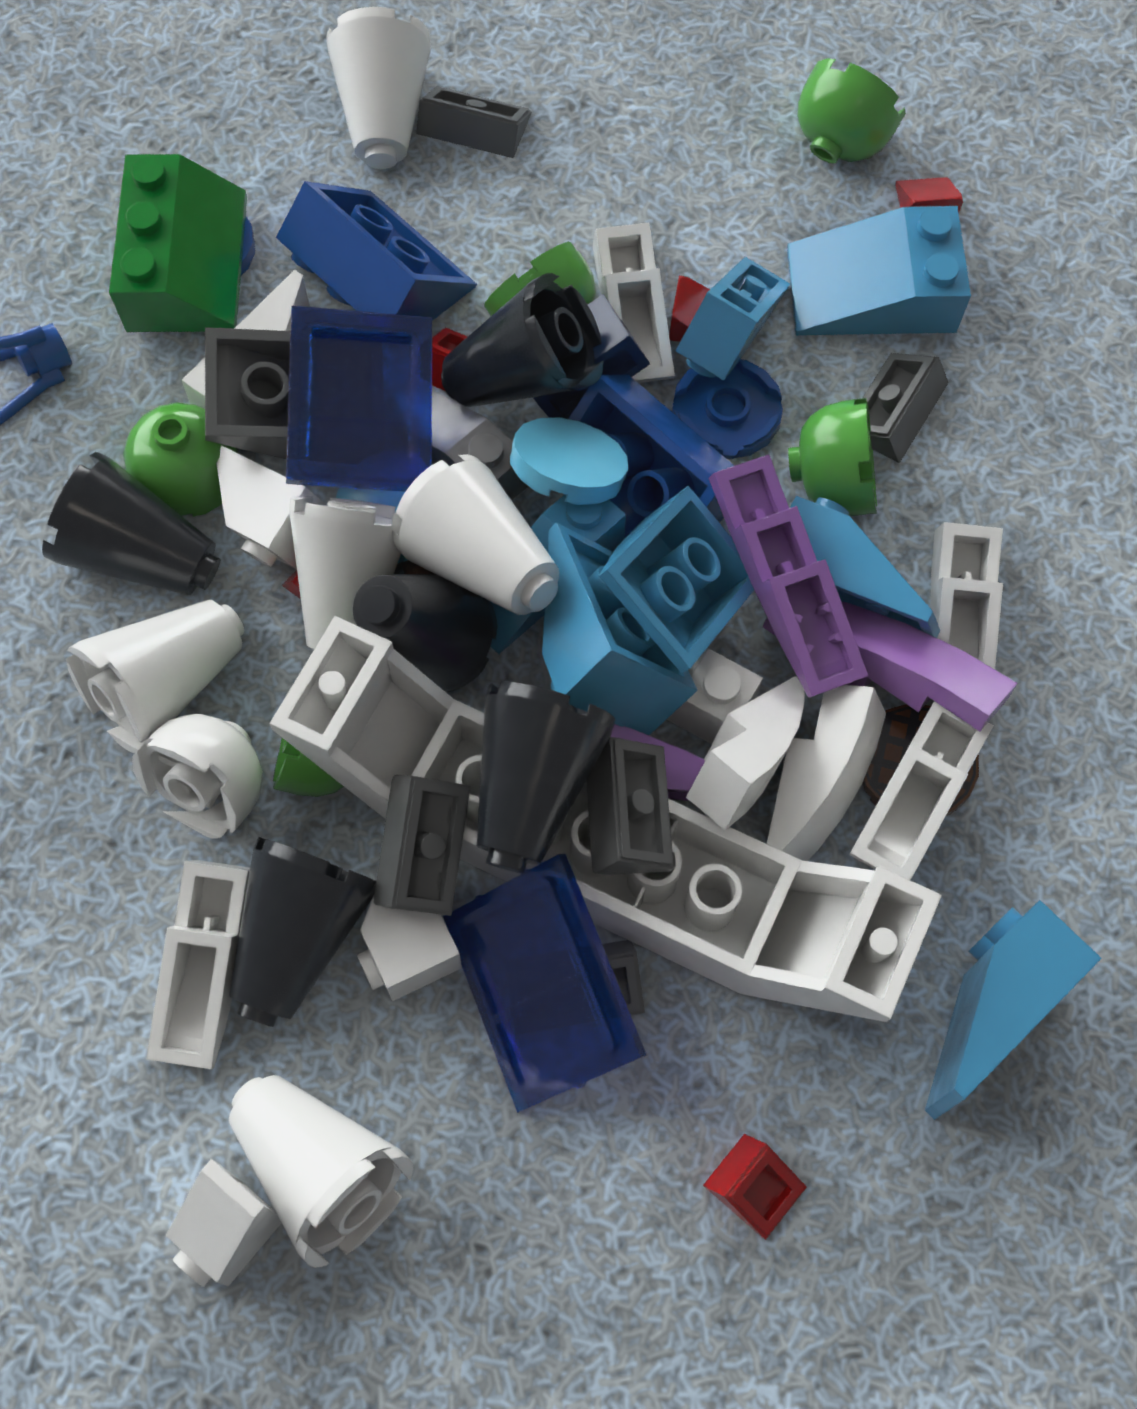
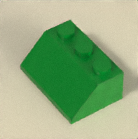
(177, 246)

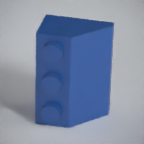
(369, 253)
(659, 448)

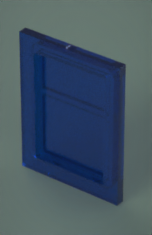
(358, 399)
(543, 984)

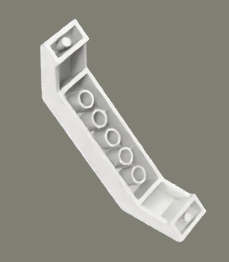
(725, 910)

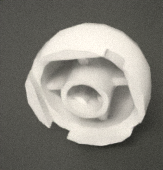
(193, 763)

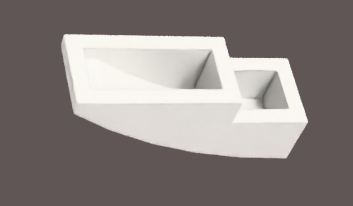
(635, 292)
(967, 588)
(747, 753)
(826, 772)
(920, 793)
(198, 965)

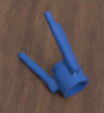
(39, 352)

